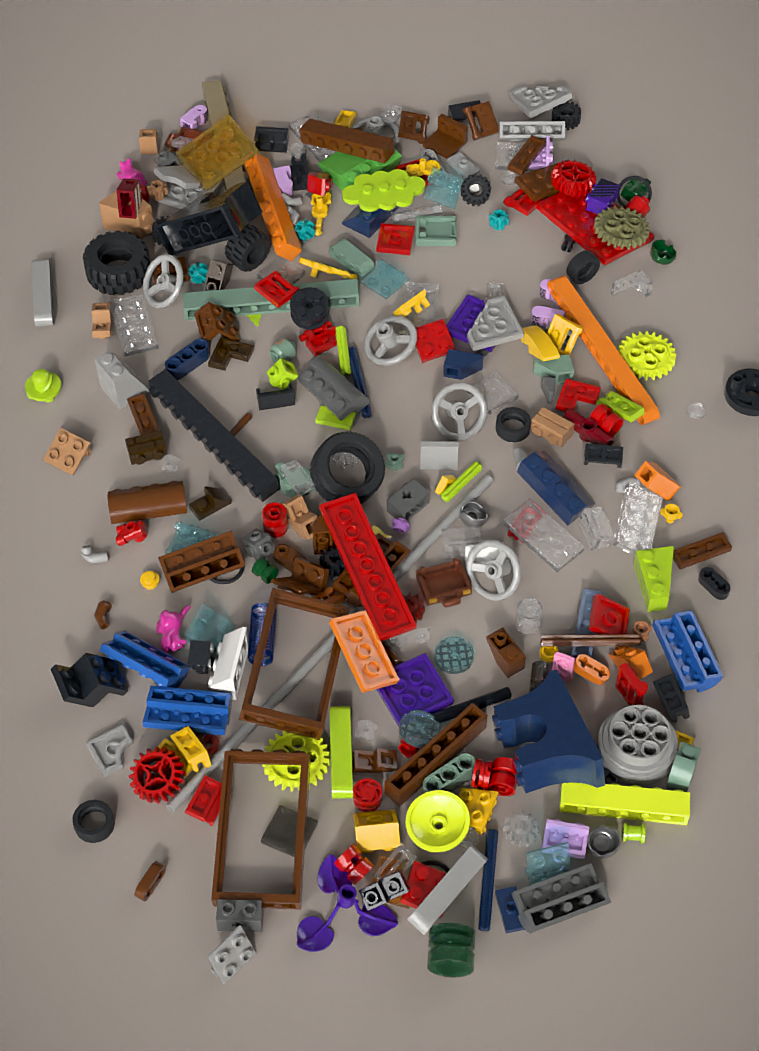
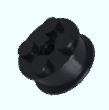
(309, 308)

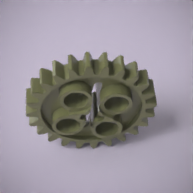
(621, 227)

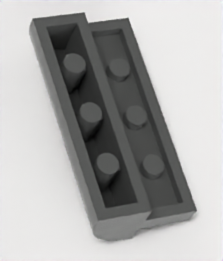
(332, 388)
(560, 898)

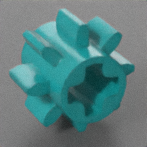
(499, 219)
(305, 229)
(198, 273)

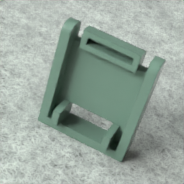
(439, 231)

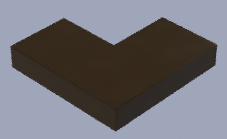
(229, 349)

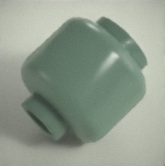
(283, 349)

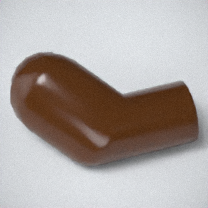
(102, 608)

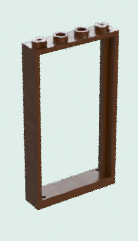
(278, 719)
(258, 756)

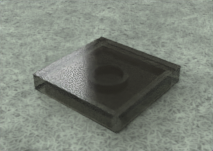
(282, 831)

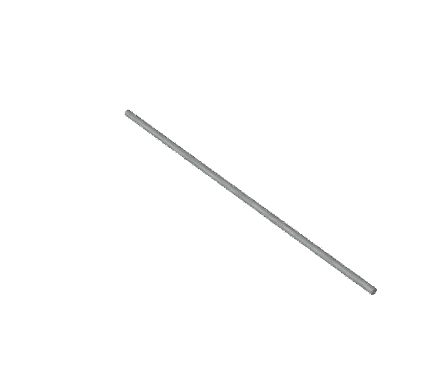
(306, 667)

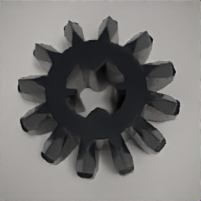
(332, 560)

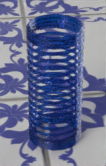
(269, 652)

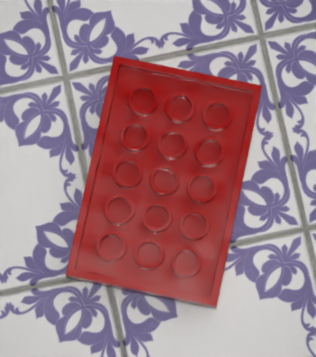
(578, 223)

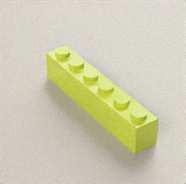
(626, 802)

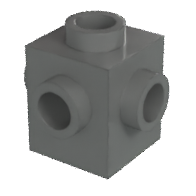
(167, 159)
(258, 544)

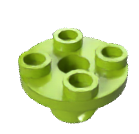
(43, 385)

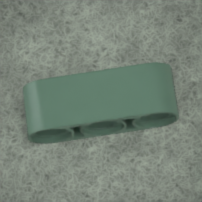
(351, 258)
(453, 769)

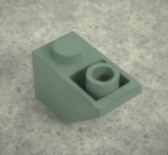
(556, 368)

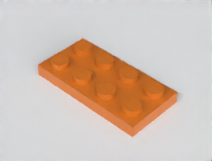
(364, 651)

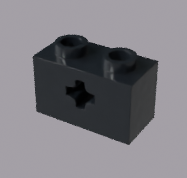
(201, 656)

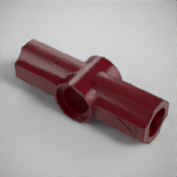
(588, 429)

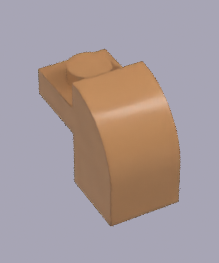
(148, 141)
(102, 320)
(299, 517)

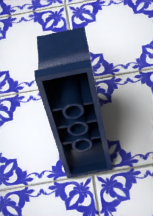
(562, 741)

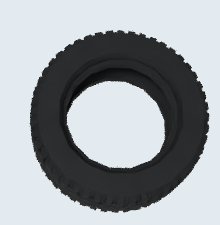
(360, 447)

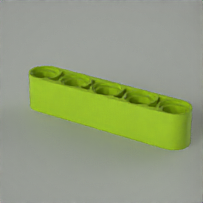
(341, 752)

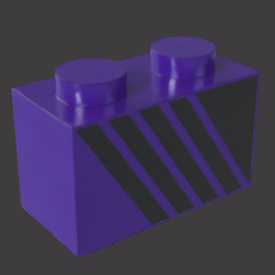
(602, 196)

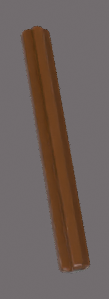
(590, 640)

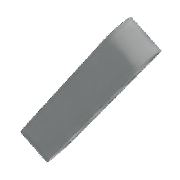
(42, 293)
(447, 889)

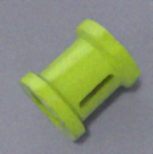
(633, 833)

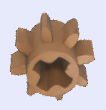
(157, 190)

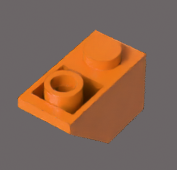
(657, 480)
(634, 658)

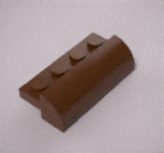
(146, 502)
(394, 553)
(201, 561)

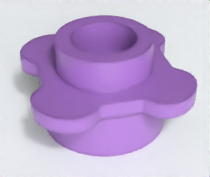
(400, 525)

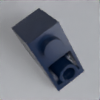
(462, 364)

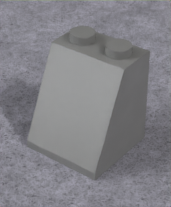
(118, 379)

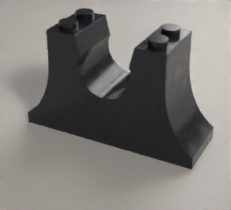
(209, 220)

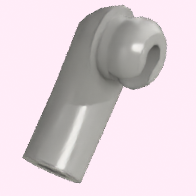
(291, 201)
(293, 215)

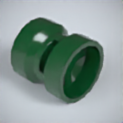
(264, 570)

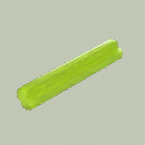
(343, 353)
(461, 481)

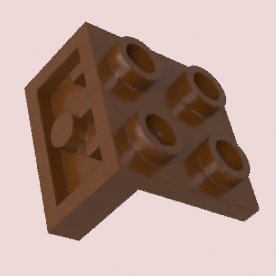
(448, 137)
(214, 320)
(305, 578)

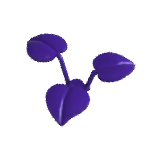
(314, 934)

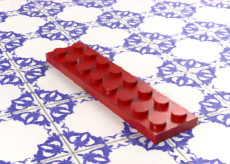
(367, 567)

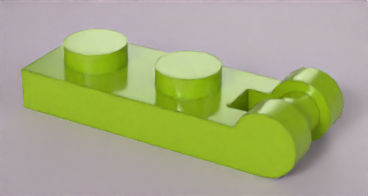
(623, 407)

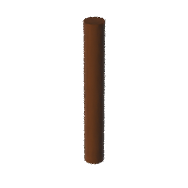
(234, 431)

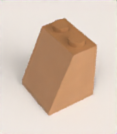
(110, 217)

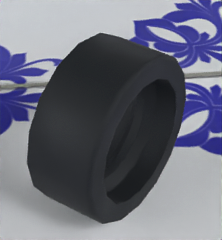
(587, 259)
(516, 414)
(96, 835)

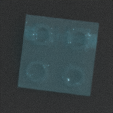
(443, 188)
(384, 279)
(187, 536)
(208, 627)
(547, 862)

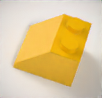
(376, 830)

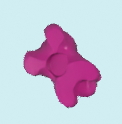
(130, 172)
(169, 626)

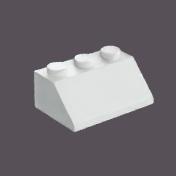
(230, 663)

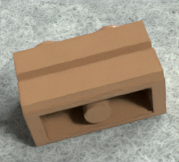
(552, 427)

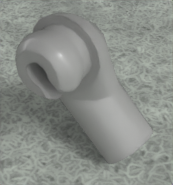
(621, 484)
(91, 556)

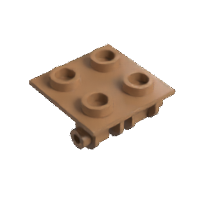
(67, 451)

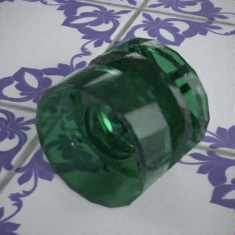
(451, 950)

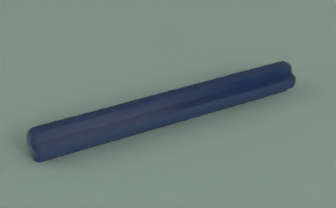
(358, 379)
(488, 880)

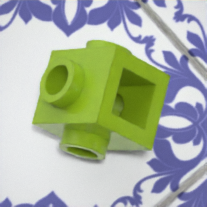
(282, 373)

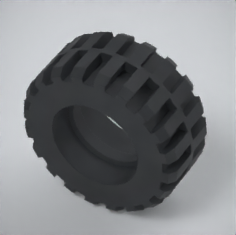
(115, 247)

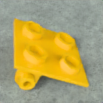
(480, 806)

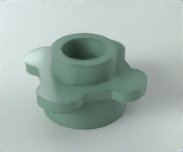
(394, 465)

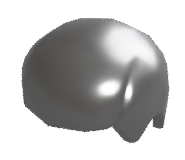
(473, 514)
(603, 841)

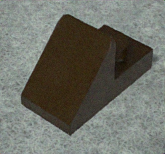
(212, 502)

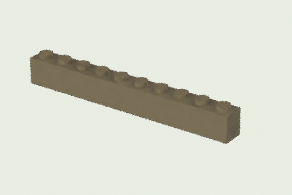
(217, 108)

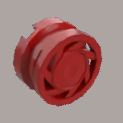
(485, 770)
(367, 795)

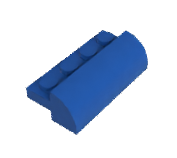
(688, 652)
(146, 659)
(178, 708)

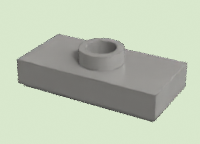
(462, 165)

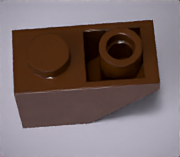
(506, 652)

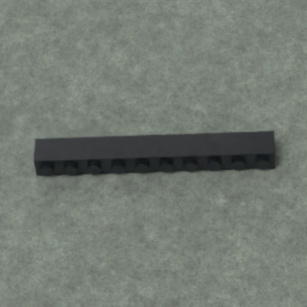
(213, 436)

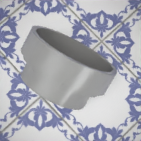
(637, 767)

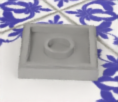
(439, 455)

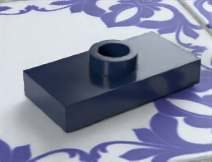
(508, 910)

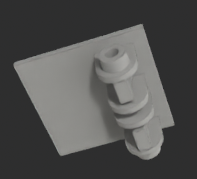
(231, 955)

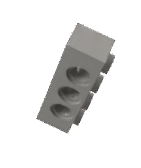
(524, 129)

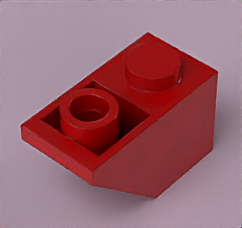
(319, 183)

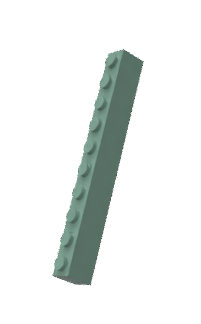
(250, 302)

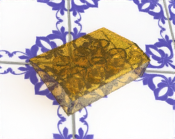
(217, 152)

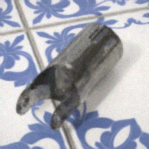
(538, 674)

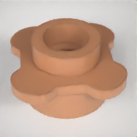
(642, 626)

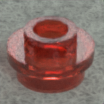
(210, 739)

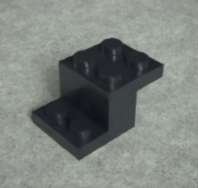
(89, 680)

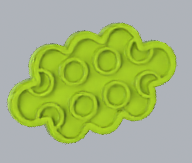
(383, 190)

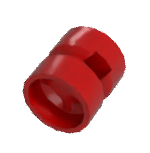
(606, 420)
(275, 519)
(503, 777)
(357, 871)

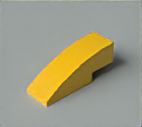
(539, 343)

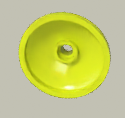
(435, 809)

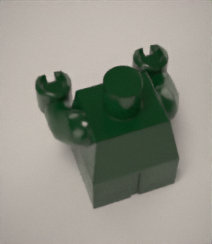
(634, 188)

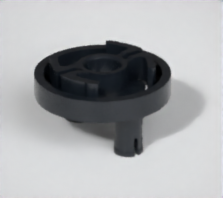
(737, 388)

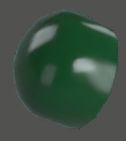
(662, 253)

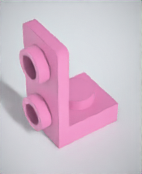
(564, 666)

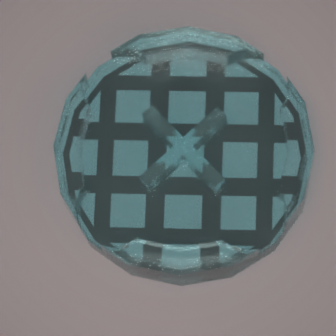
(454, 655)
(418, 728)

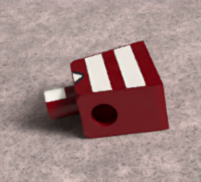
(129, 191)

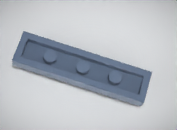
(583, 621)

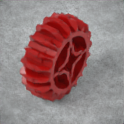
(573, 178)
(167, 758)

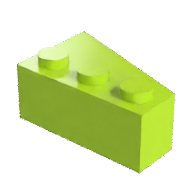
(654, 576)

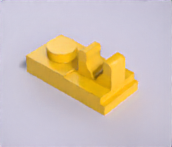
(414, 302)

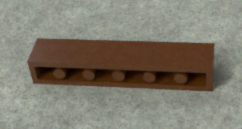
(347, 140)
(435, 754)

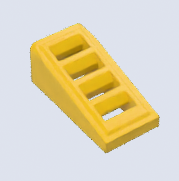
(346, 118)

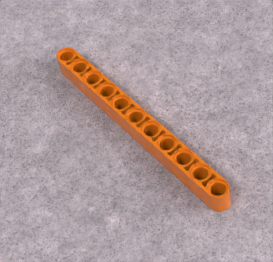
(602, 348)

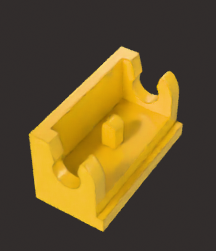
(191, 748)

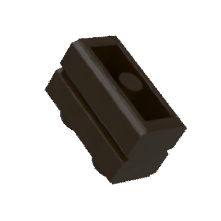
(146, 447)

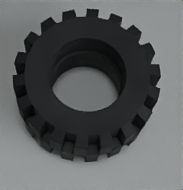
(248, 249)

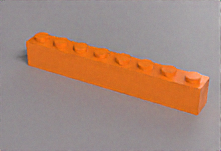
(273, 207)

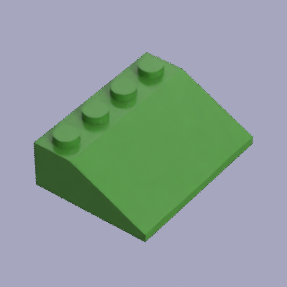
(345, 167)

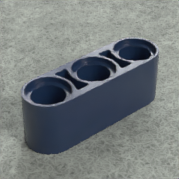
(188, 359)

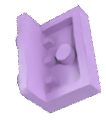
(544, 157)
(561, 832)

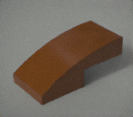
(374, 762)

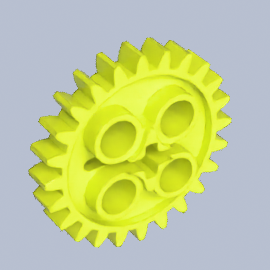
(648, 355)
(281, 773)

